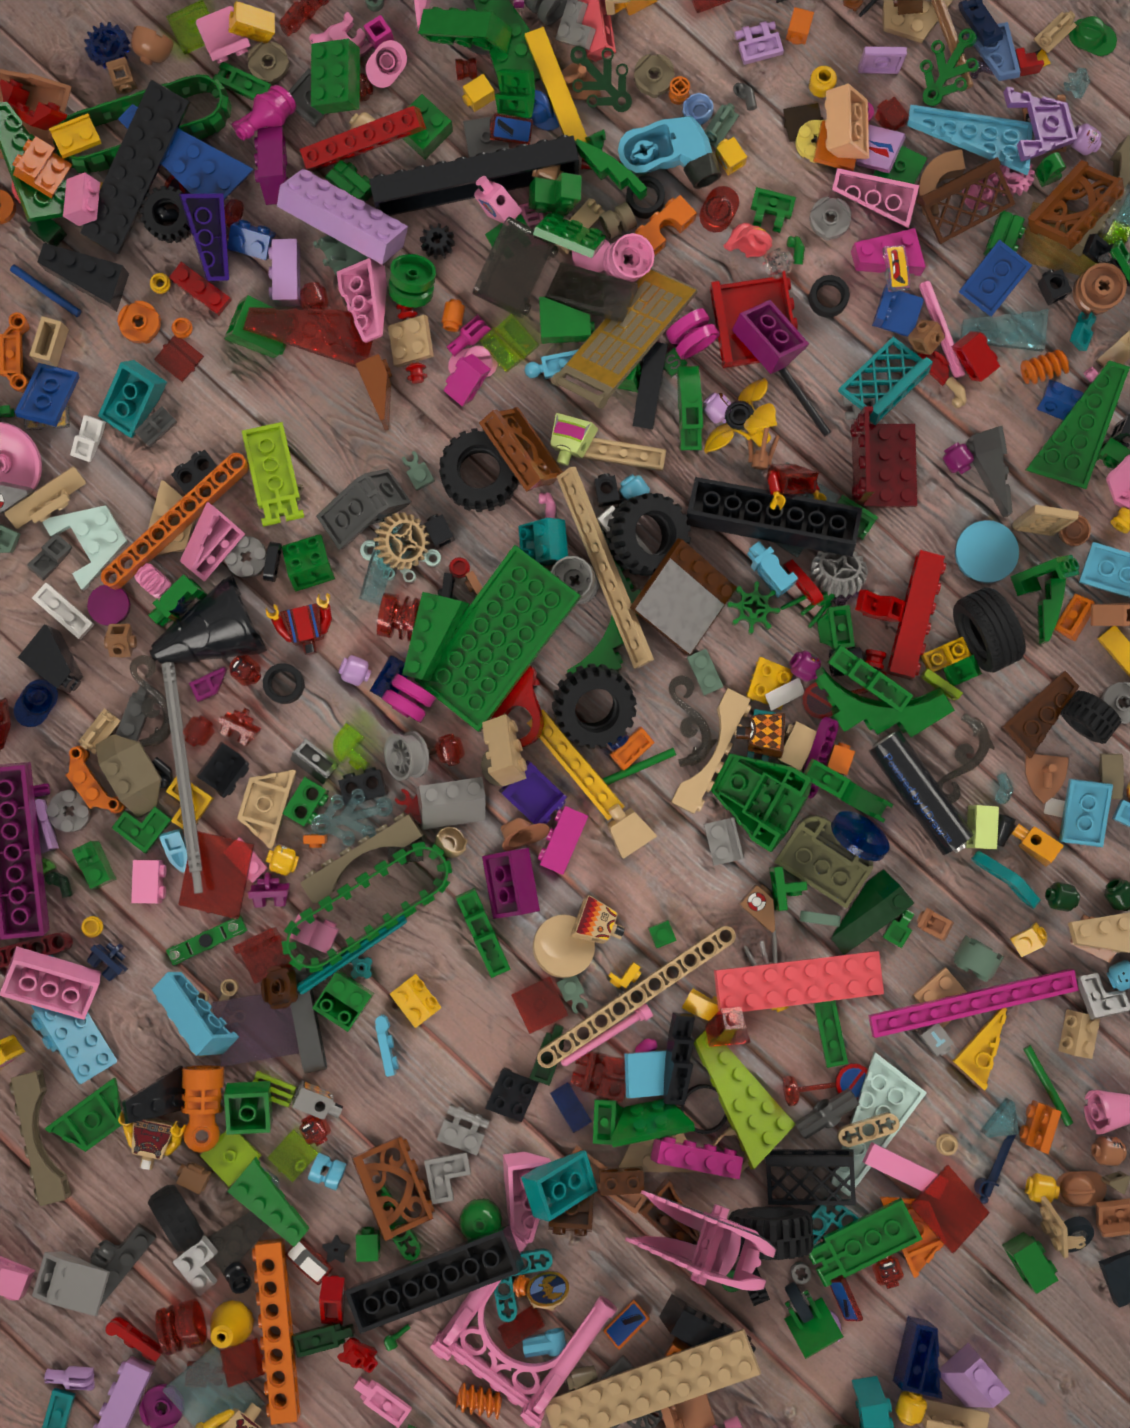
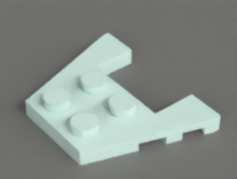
(97, 535)

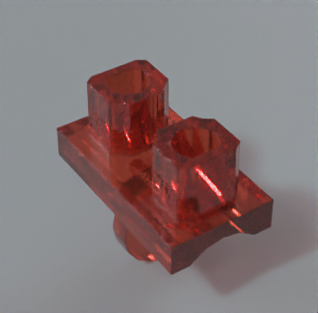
(241, 723)

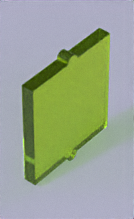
(292, 1155)

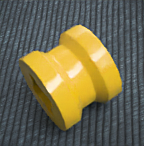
(1122, 521)

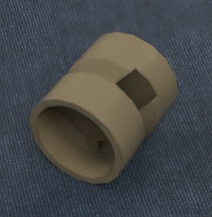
(618, 220)

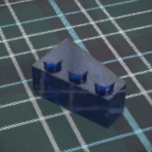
(918, 1359)

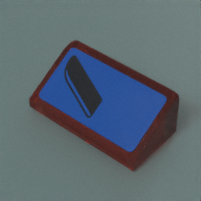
(510, 129)
(845, 1299)

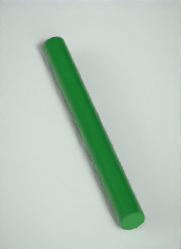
(639, 766)
(1048, 1085)

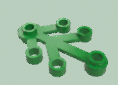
(947, 70)

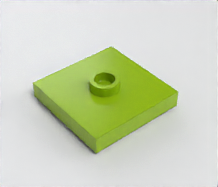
(230, 1157)

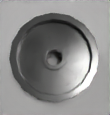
(548, 10)

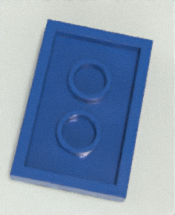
(995, 278)
(47, 394)

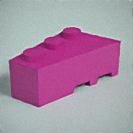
(869, 257)

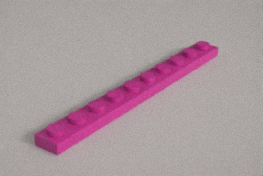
(973, 1003)

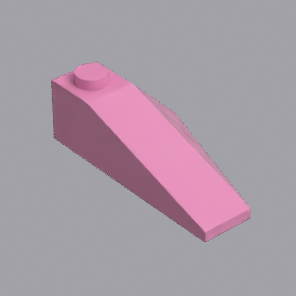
(365, 294)

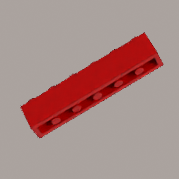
(919, 606)

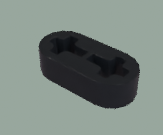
(272, 561)

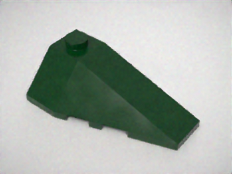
(875, 907)

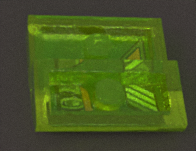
(509, 343)

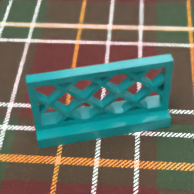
(901, 387)

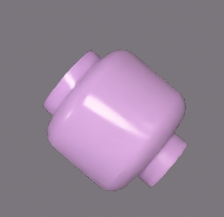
(716, 406)
(354, 670)

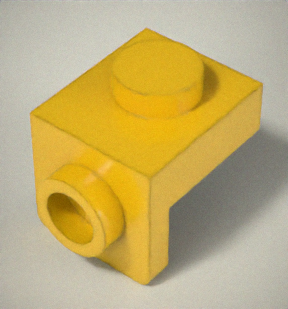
(1029, 939)
(631, 974)

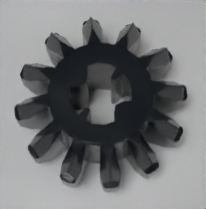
(445, 239)

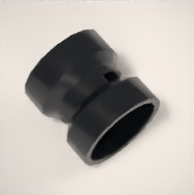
(237, 1277)

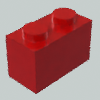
(976, 356)

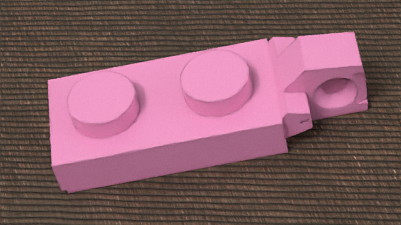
(382, 1401)

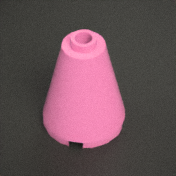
(1107, 1110)

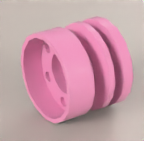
(637, 252)

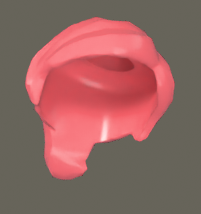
(750, 240)

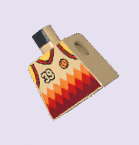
(596, 922)

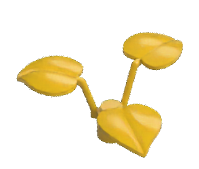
(761, 418)

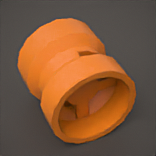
(679, 95)

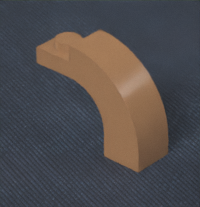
(943, 167)

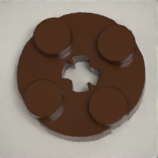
(288, 987)

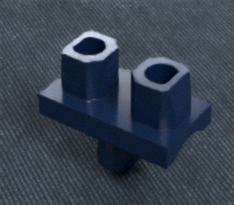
(101, 954)

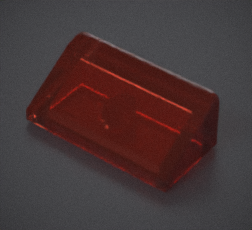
(521, 1327)

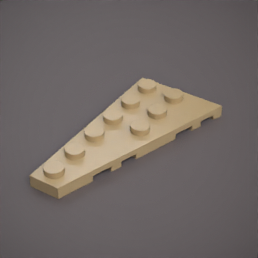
(1103, 932)

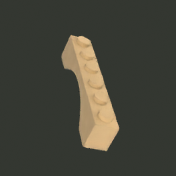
(730, 711)

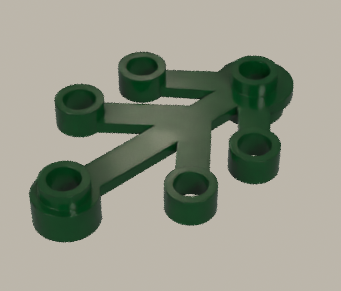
(603, 81)

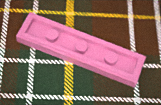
(898, 1167)

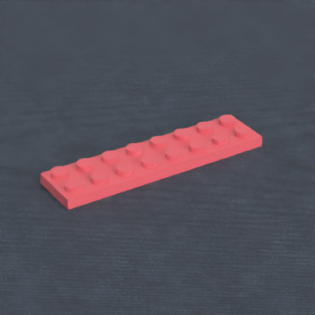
(799, 982)

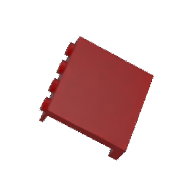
(737, 297)

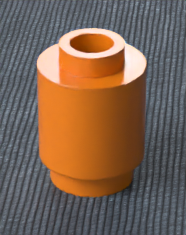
(453, 315)

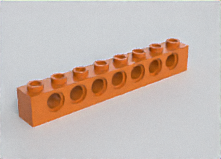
(277, 1410)

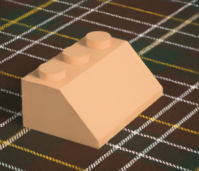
(847, 123)

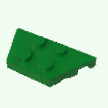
(91, 1118)
(650, 1122)

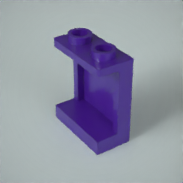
(534, 796)

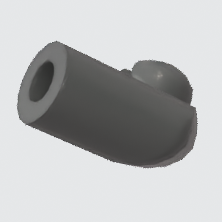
(747, 94)

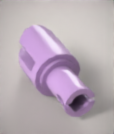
(72, 1378)

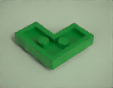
(144, 833)

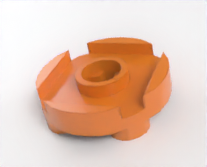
(133, 312)

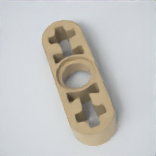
(876, 1134)

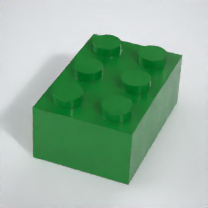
(335, 76)

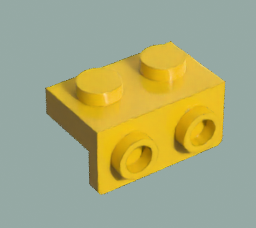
(415, 1000)

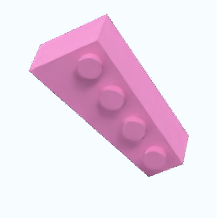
(882, 195)

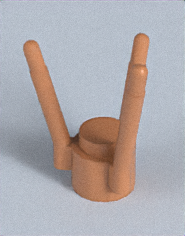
(761, 459)

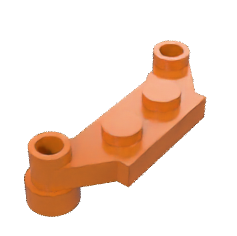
(12, 352)
(88, 785)

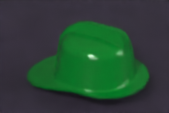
(1093, 36)

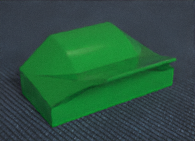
(836, 627)
(605, 1120)

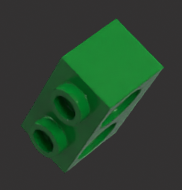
(301, 798)

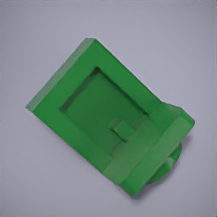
(962, 671)

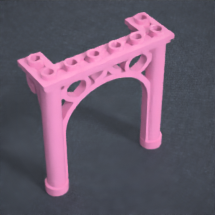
(533, 1407)

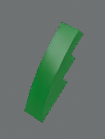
(606, 165)
(1050, 607)
(870, 678)
(483, 932)

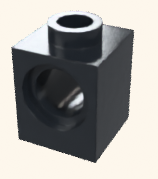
(1051, 294)
(606, 499)
(439, 531)

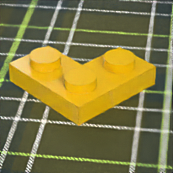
(200, 800)

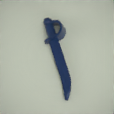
(997, 1167)

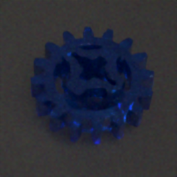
(97, 44)

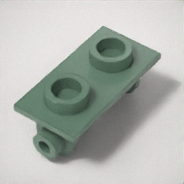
(721, 124)

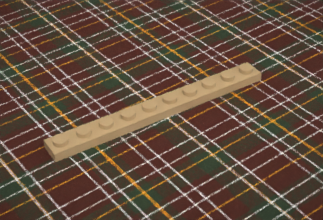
(605, 567)

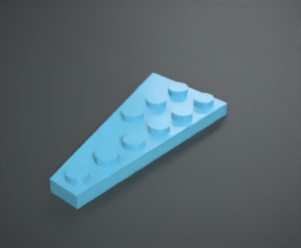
(975, 133)

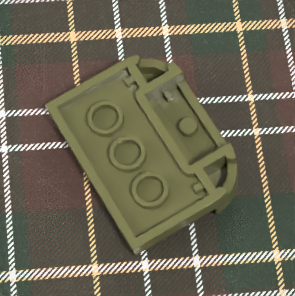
(823, 862)

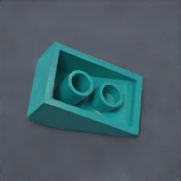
(131, 397)
(559, 1185)

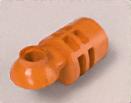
(202, 1102)

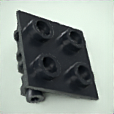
(511, 1095)

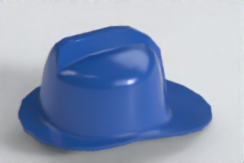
(543, 113)

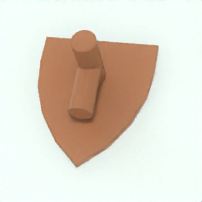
(574, 72)
(1045, 775)

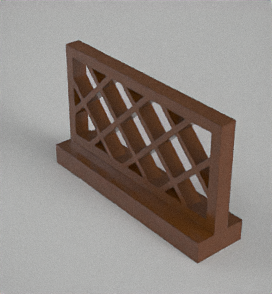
(964, 182)

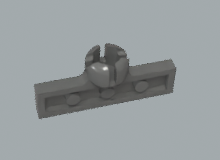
(122, 1257)

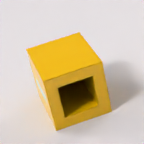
(478, 93)
(730, 155)

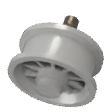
(407, 755)

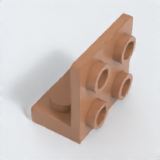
(689, 1414)

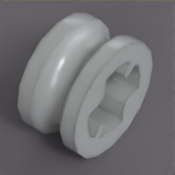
(798, 1265)

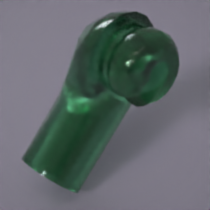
(60, 881)

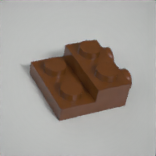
(576, 1219)

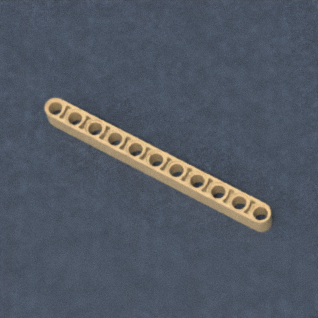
(647, 994)

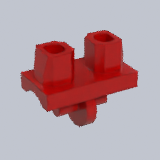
(358, 1355)

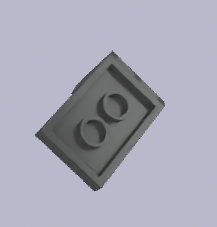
(362, 504)

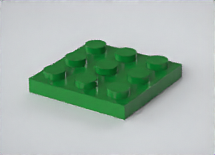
(570, 234)

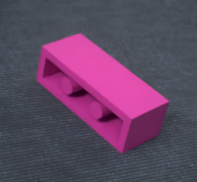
(562, 839)

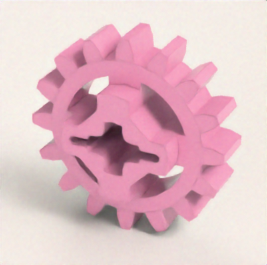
(1015, 180)

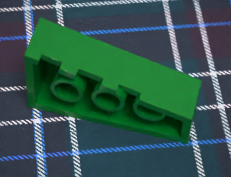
(465, 28)

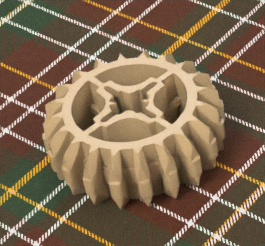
(409, 527)

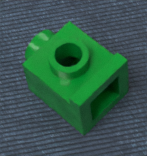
(1113, 453)

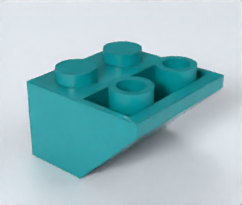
(544, 540)

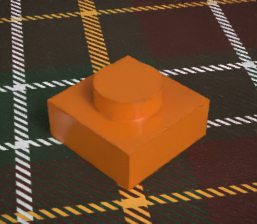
(315, 840)

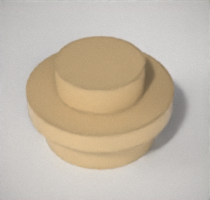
(946, 1144)

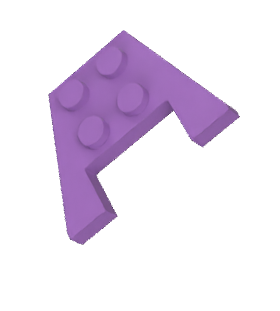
(1049, 121)

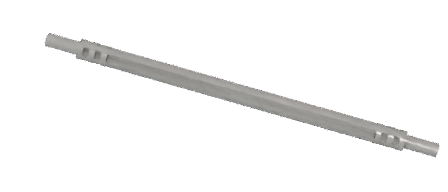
(182, 774)

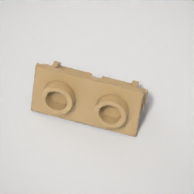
(1056, 31)
(99, 730)

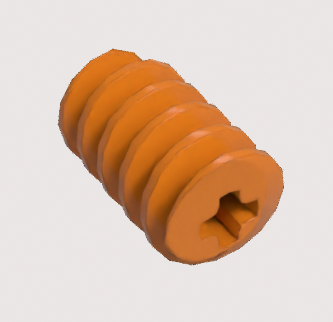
(1043, 366)
(479, 1400)

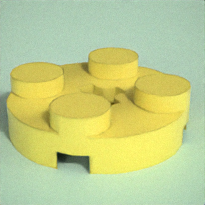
(805, 136)

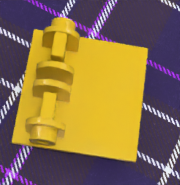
(767, 678)

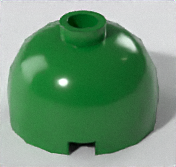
(479, 1218)

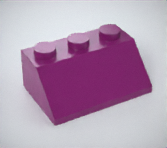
(769, 336)
(510, 883)

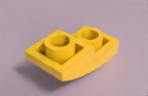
(946, 655)
(701, 1005)

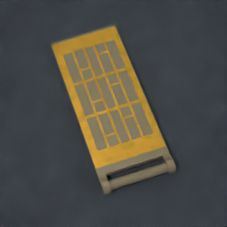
(617, 346)

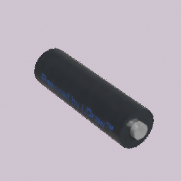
(921, 793)

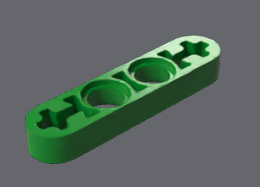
(413, 1241)

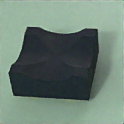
(1117, 1277)

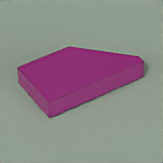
(208, 685)

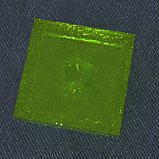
(185, 28)

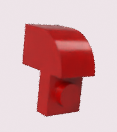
(880, 607)

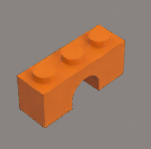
(675, 214)

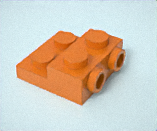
(41, 167)
(1039, 1126)

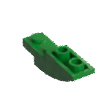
(690, 407)

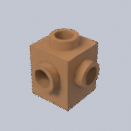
(926, 336)
(120, 640)

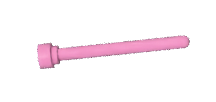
(641, 1013)

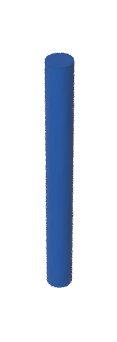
(45, 290)

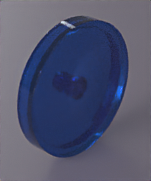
(860, 836)

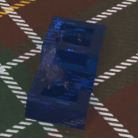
(571, 1107)

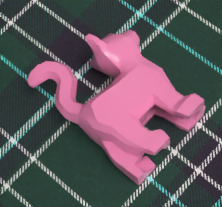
(339, 31)

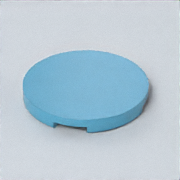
(987, 551)

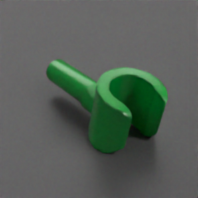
(390, 1340)

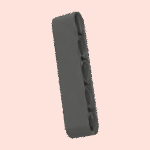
(308, 1028)

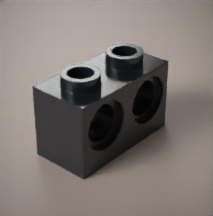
(193, 467)
(362, 783)

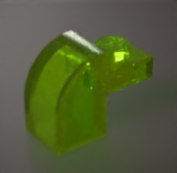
(344, 745)

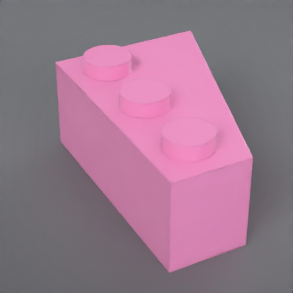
(210, 542)
(14, 1279)

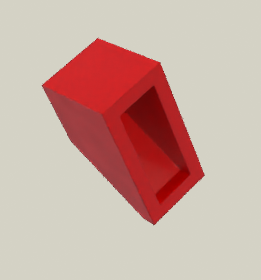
(332, 1299)

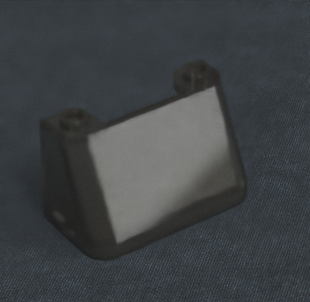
(514, 268)

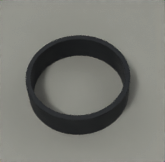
(714, 1129)

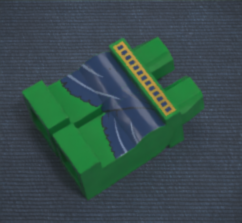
(176, 600)

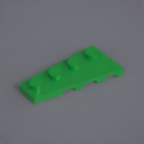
(263, 1198)

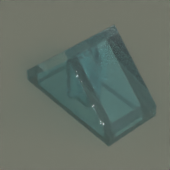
(1003, 1121)

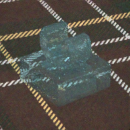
(1079, 83)

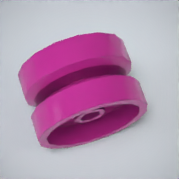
(692, 333)
(407, 700)

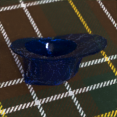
(35, 703)

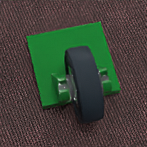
(812, 1324)

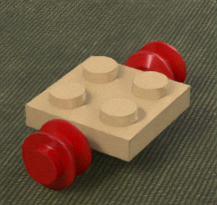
(411, 342)

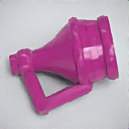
(268, 111)

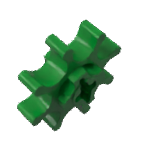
(756, 598)

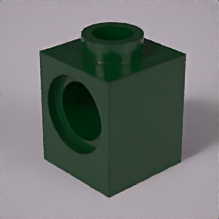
(48, 231)

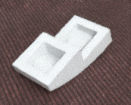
(88, 439)

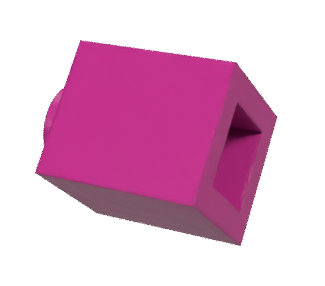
(378, 31)

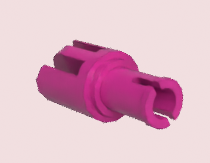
(469, 335)

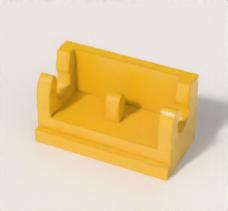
(252, 22)

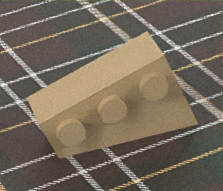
(504, 750)

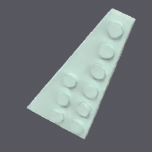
(882, 1091)

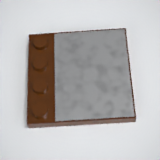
(683, 597)

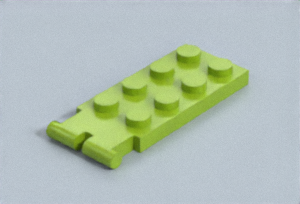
(272, 473)

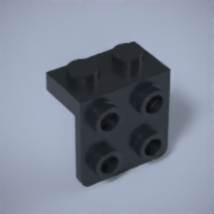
(223, 769)

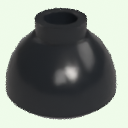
(739, 414)

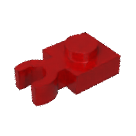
(412, 805)

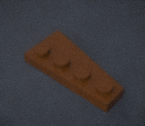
(1036, 718)

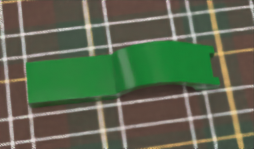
(847, 790)

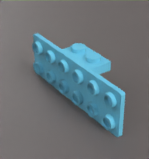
(76, 1040)

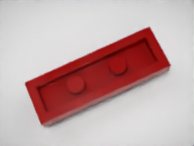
(200, 288)

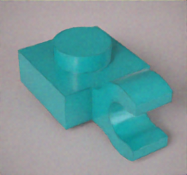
(1082, 332)

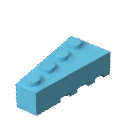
(193, 1016)

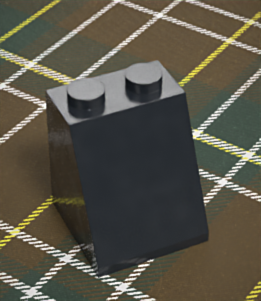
(52, 659)

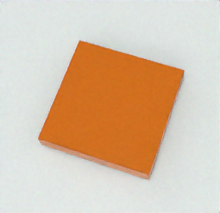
(825, 157)

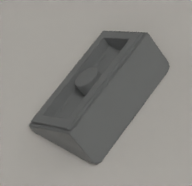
(314, 761)

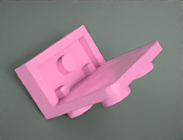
(217, 38)
(1119, 483)

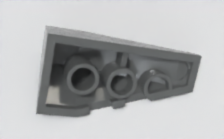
(988, 453)

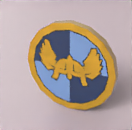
(548, 1290)

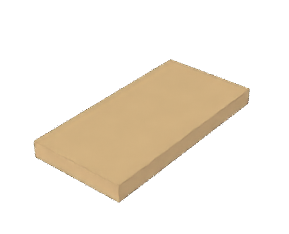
(1044, 520)

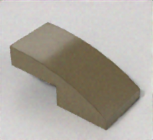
(1112, 772)

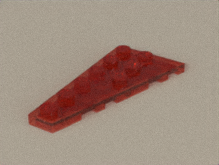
(313, 330)

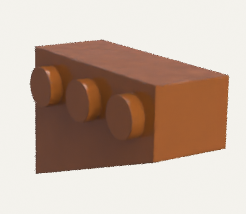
(662, 1222)

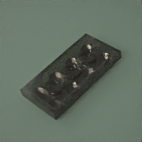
(592, 292)

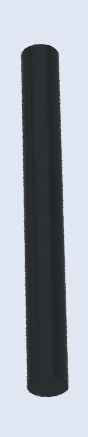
(804, 401)

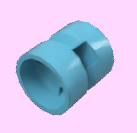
(334, 1173)

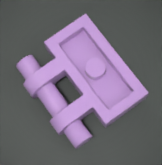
(761, 47)

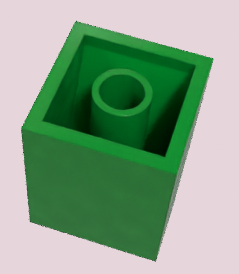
(248, 339)

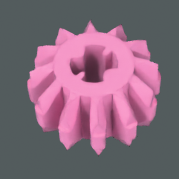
(152, 580)

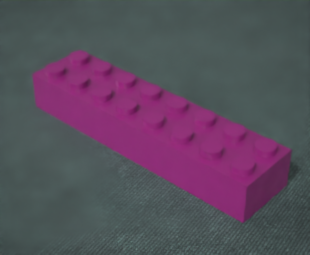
(21, 868)

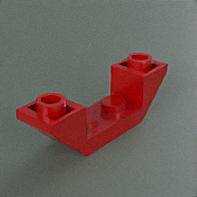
(43, 117)

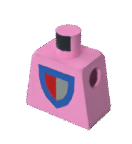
(495, 200)

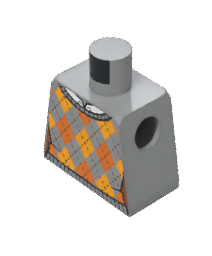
(309, 1094)

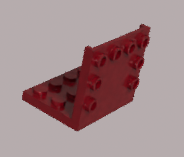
(883, 463)

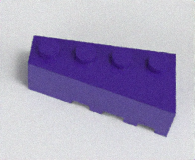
(207, 225)

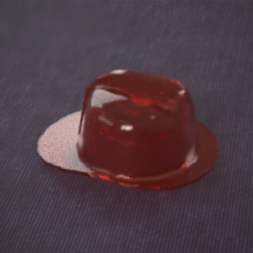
(719, 209)

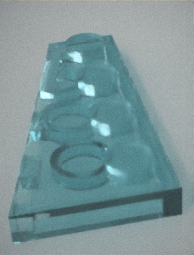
(1014, 331)

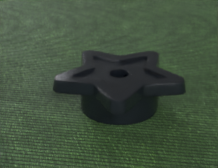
(336, 1243)

